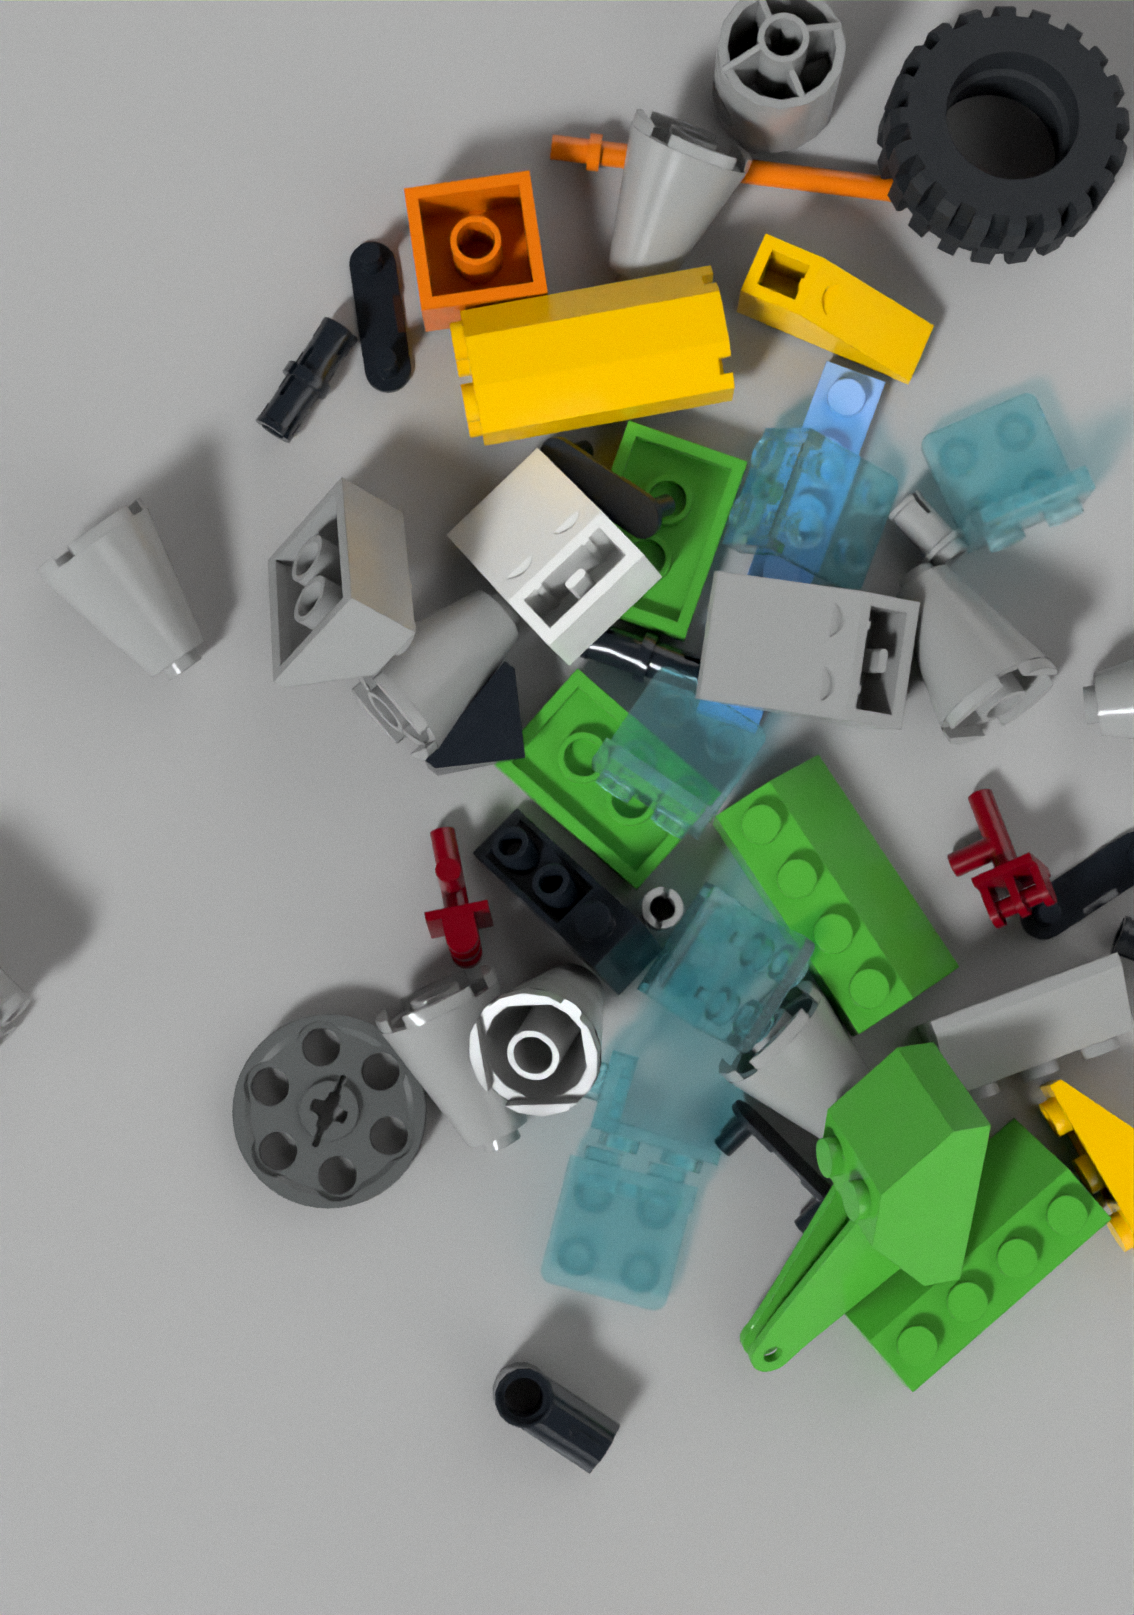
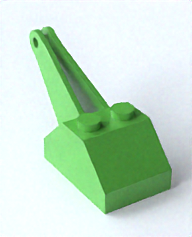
(902, 1197)

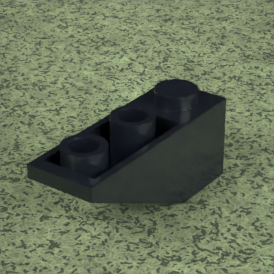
(569, 901)

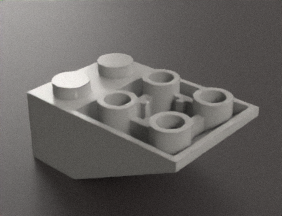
(808, 650)

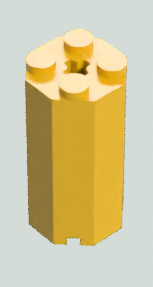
(593, 356)

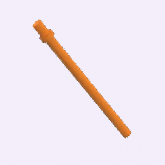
(762, 173)

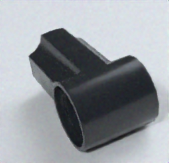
(558, 1418)

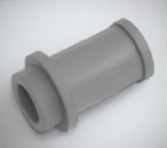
(928, 530)
(666, 927)

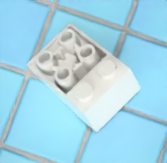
(554, 556)

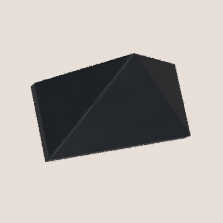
(486, 731)

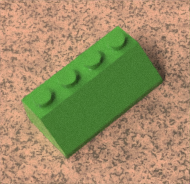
(837, 888)
(1022, 1227)

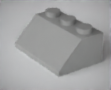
(340, 591)
(1034, 1026)

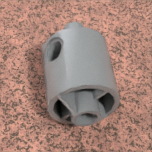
(777, 72)

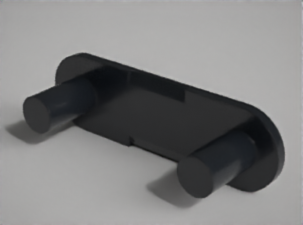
(380, 317)
(613, 495)
(1084, 889)
(751, 1123)

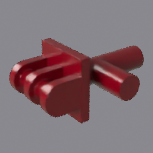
(1009, 873)
(458, 918)

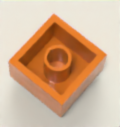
(474, 245)

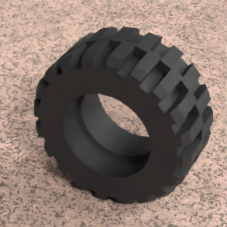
(1045, 73)

